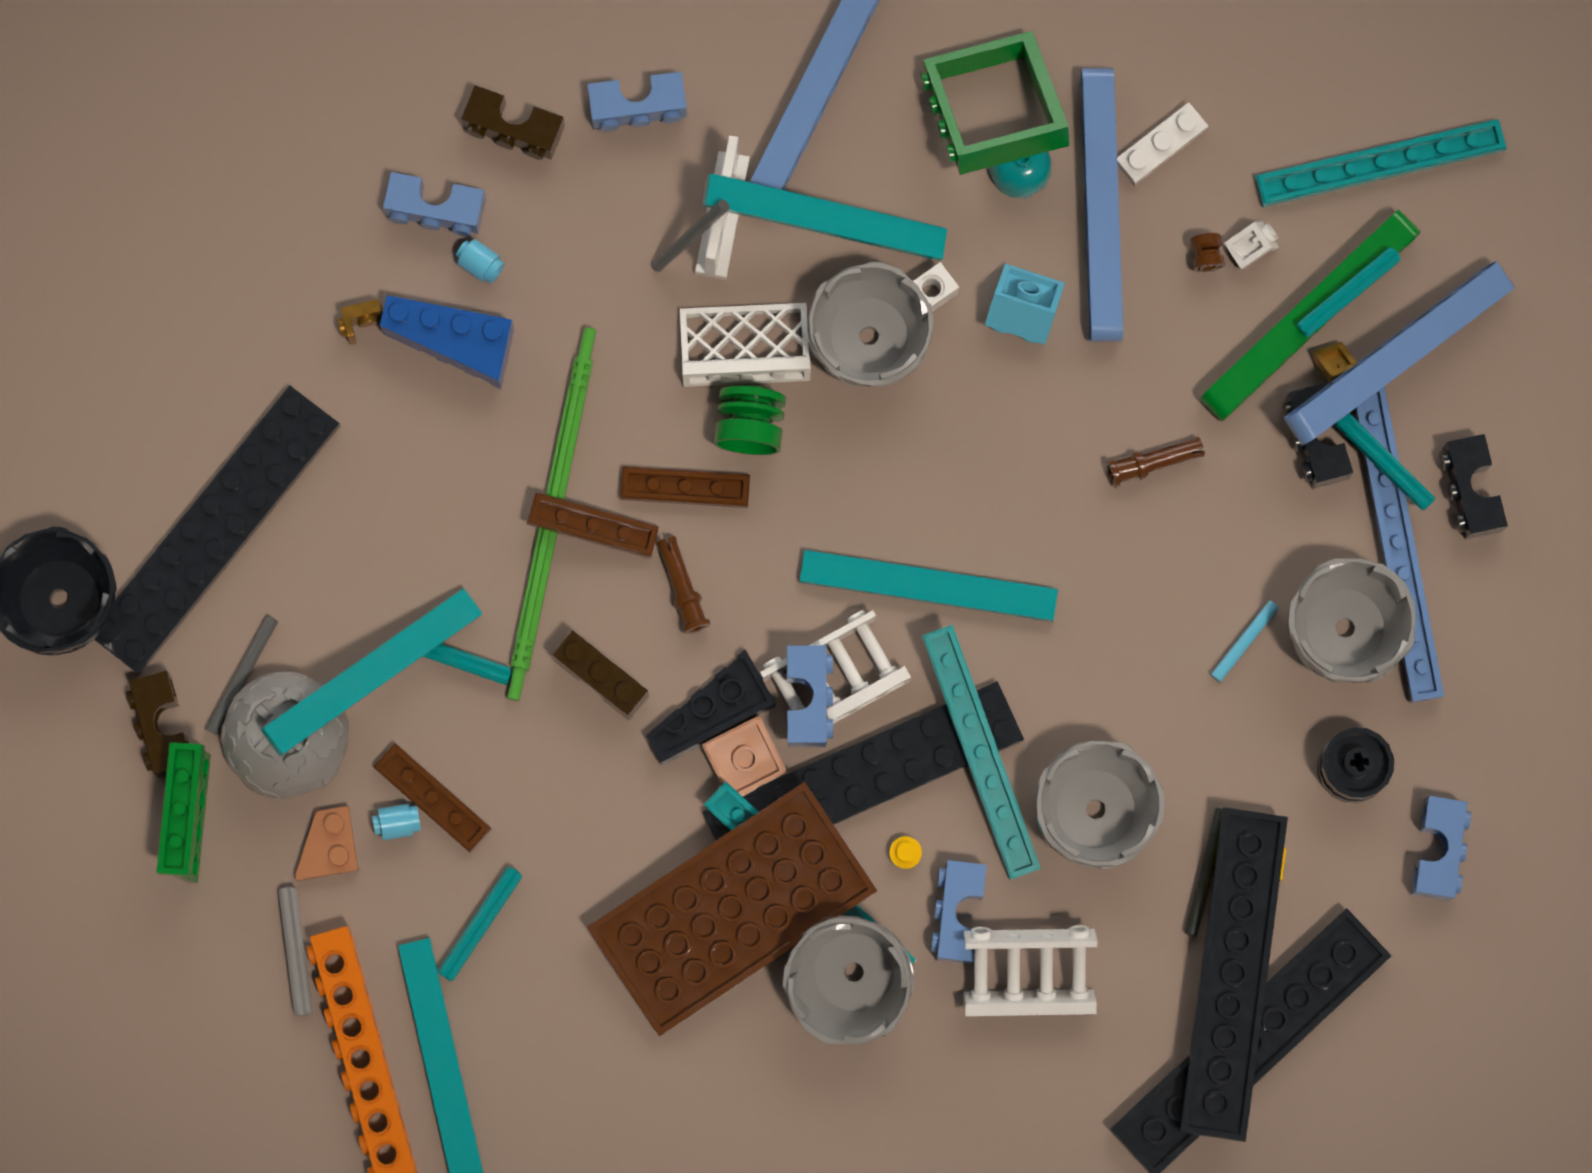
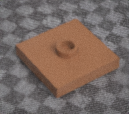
(745, 756)

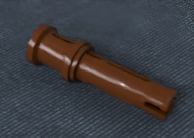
(1141, 464)
(686, 598)

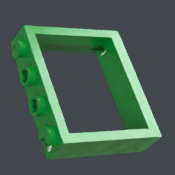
(1011, 146)

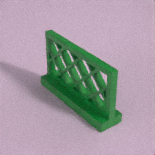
(183, 811)

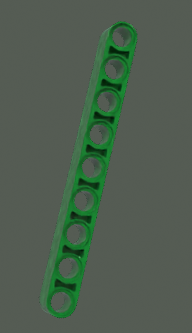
(1285, 337)

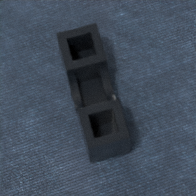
(1322, 462)
(1476, 514)

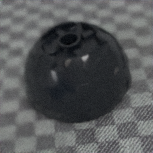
(36, 570)

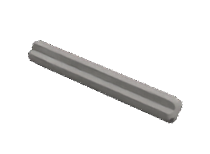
(295, 951)

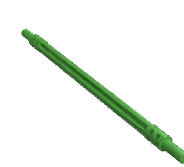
(546, 539)

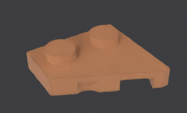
(329, 846)

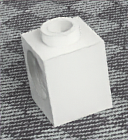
(943, 281)

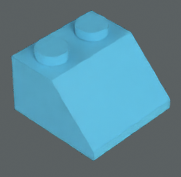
(1024, 304)

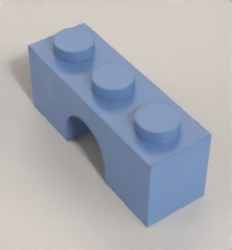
(612, 110)
(460, 212)
(810, 725)
(1447, 821)
(959, 883)

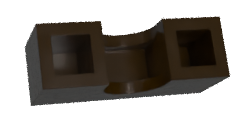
(536, 135)
(601, 675)
(150, 698)

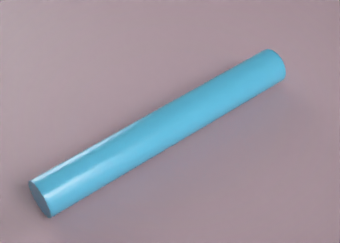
(1244, 641)

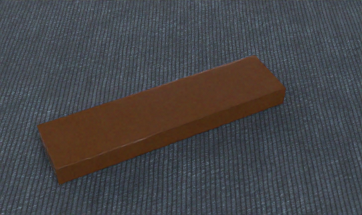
(685, 487)
(592, 525)
(432, 798)

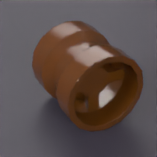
(1207, 252)

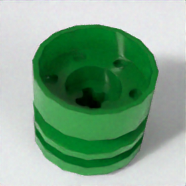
(751, 416)

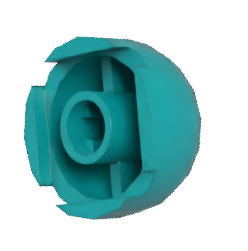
(1022, 176)

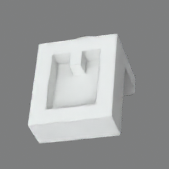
(1252, 243)

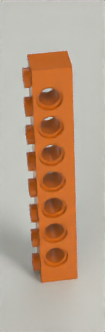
(341, 943)

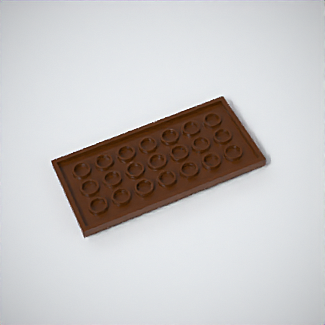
(731, 908)

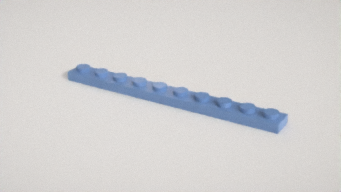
(1400, 550)

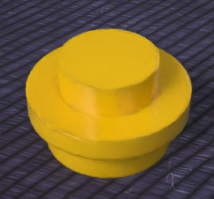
(905, 852)

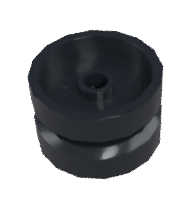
(1371, 754)

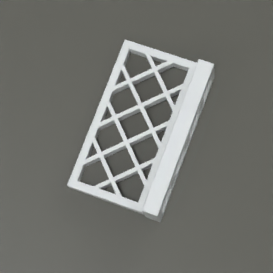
(719, 239)
(741, 369)

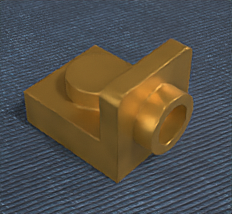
(360, 314)
(1333, 360)

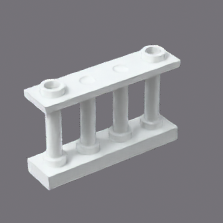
(862, 692)
(1044, 1000)

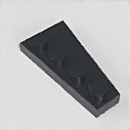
(722, 704)

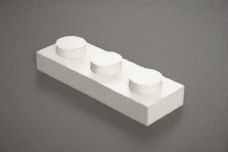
(1161, 143)

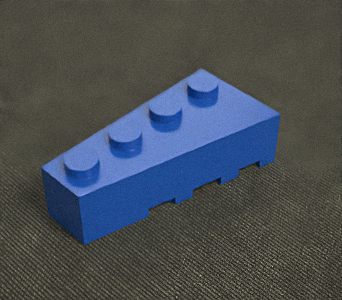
(451, 335)

